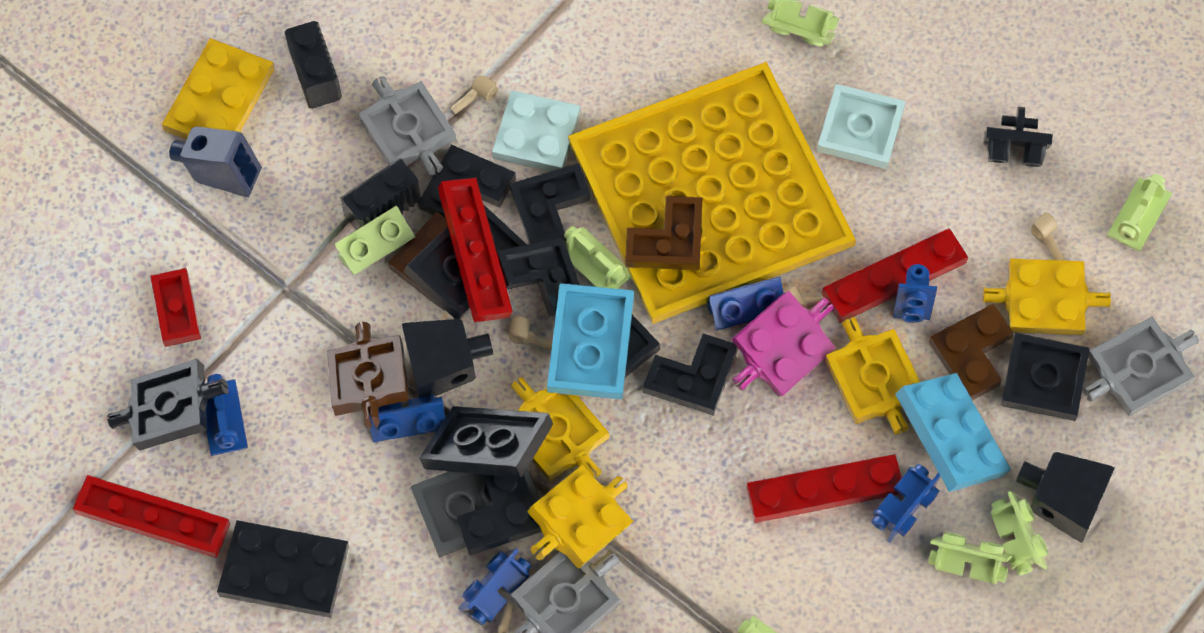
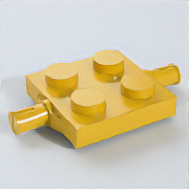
(1046, 296)
(871, 374)
(573, 431)
(579, 517)

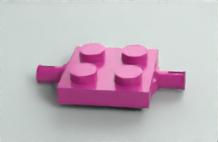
(783, 344)

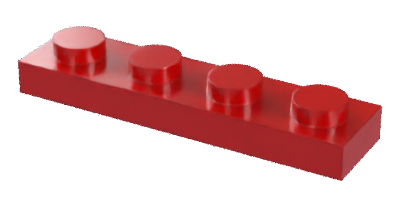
(475, 250)
(881, 279)
(823, 488)
(151, 516)

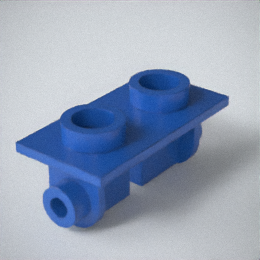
(916, 297)
(743, 303)
(421, 417)
(225, 420)
(898, 514)
(483, 595)

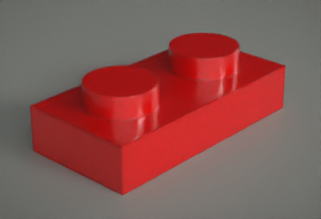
(175, 307)

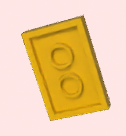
(219, 90)

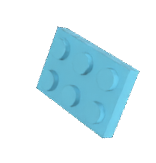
(590, 341)
(953, 432)

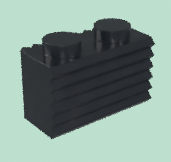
(313, 64)
(381, 192)

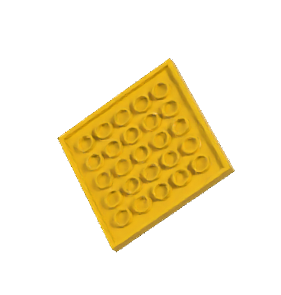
(749, 162)

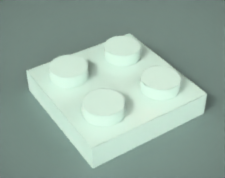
(861, 126)
(536, 131)

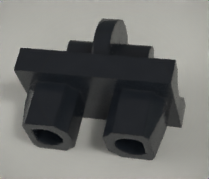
(1000, 140)

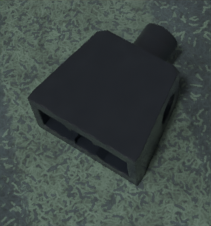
(443, 354)
(1067, 491)

